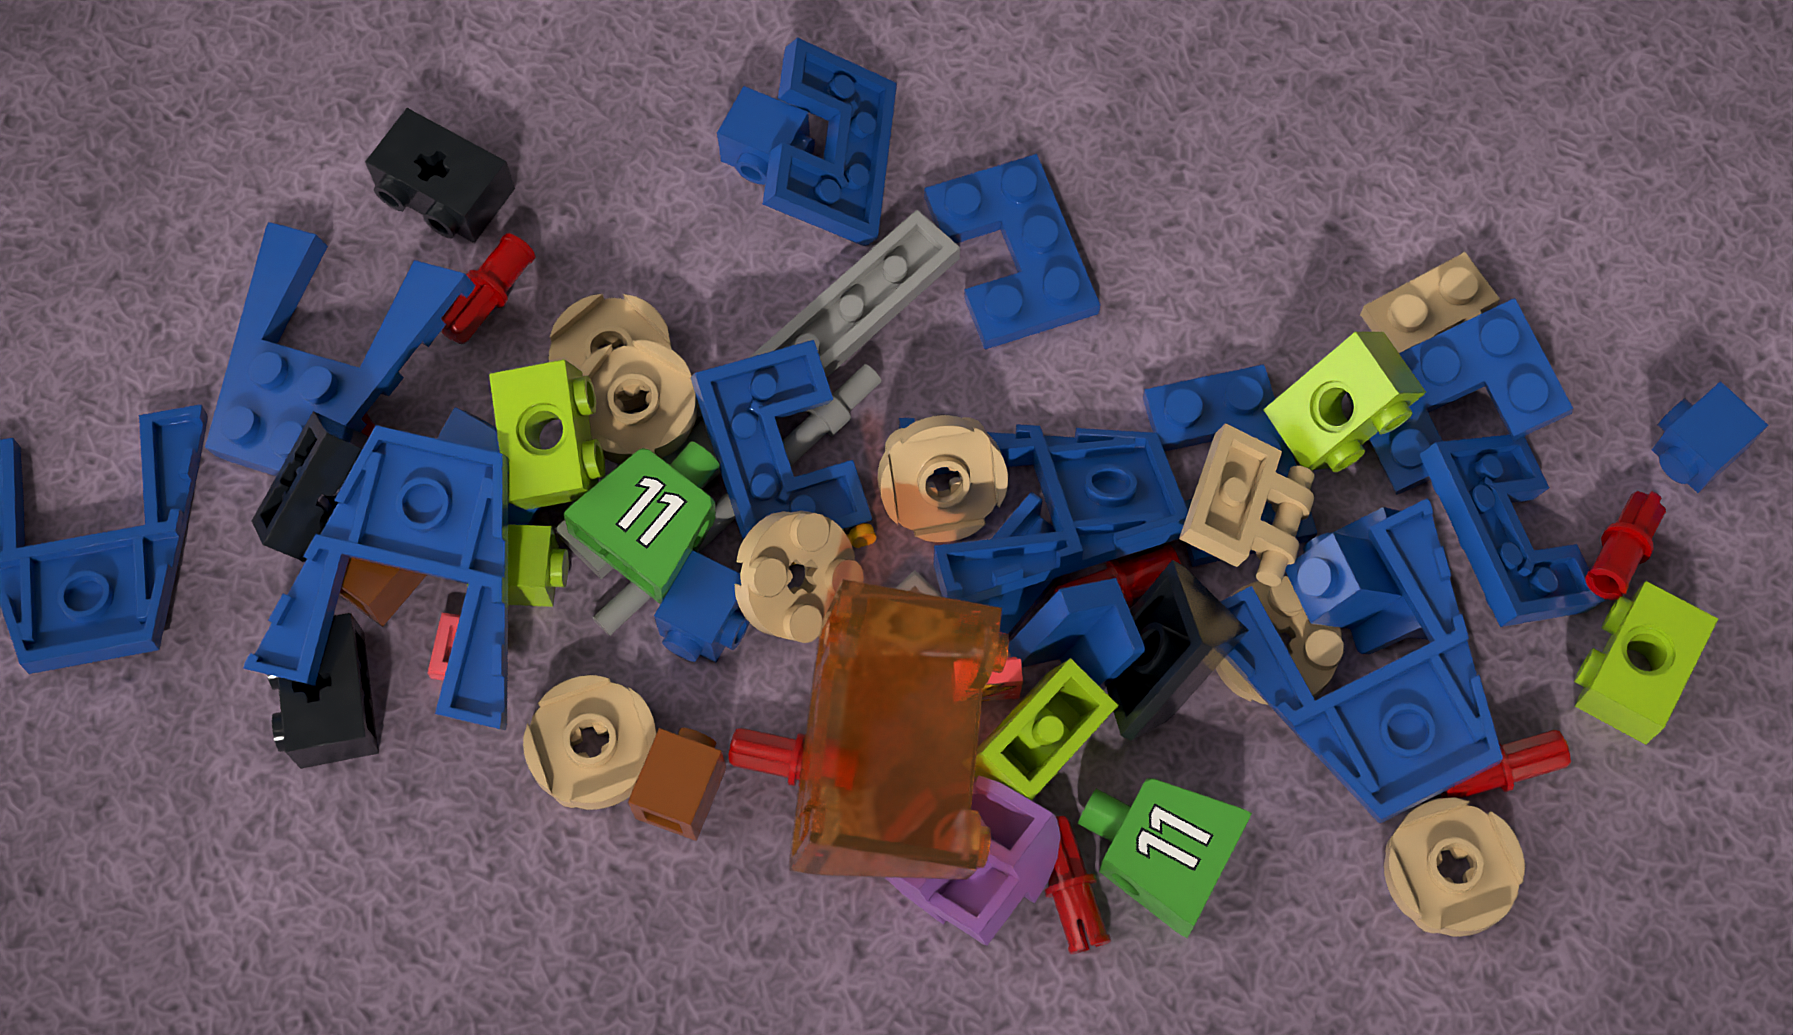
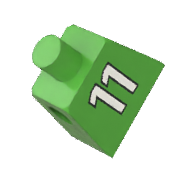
(648, 516)
(1166, 847)

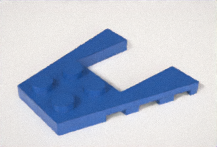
(276, 388)
(1105, 499)
(422, 511)
(106, 589)
(1405, 725)

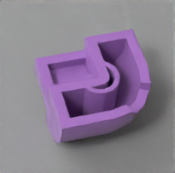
(1018, 865)

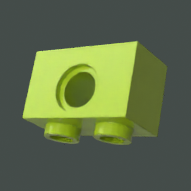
(523, 405)
(1311, 409)
(1669, 636)
(1044, 730)

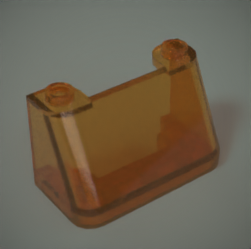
(895, 736)

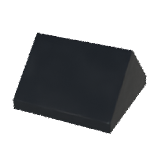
(1184, 641)

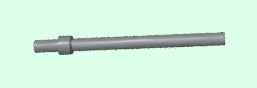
(821, 421)

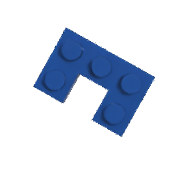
(848, 184)
(1050, 276)
(1484, 351)
(1197, 408)
(740, 416)
(1477, 488)

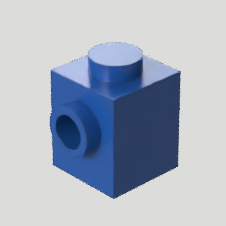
(755, 128)
(1706, 436)
(1341, 581)
(701, 610)

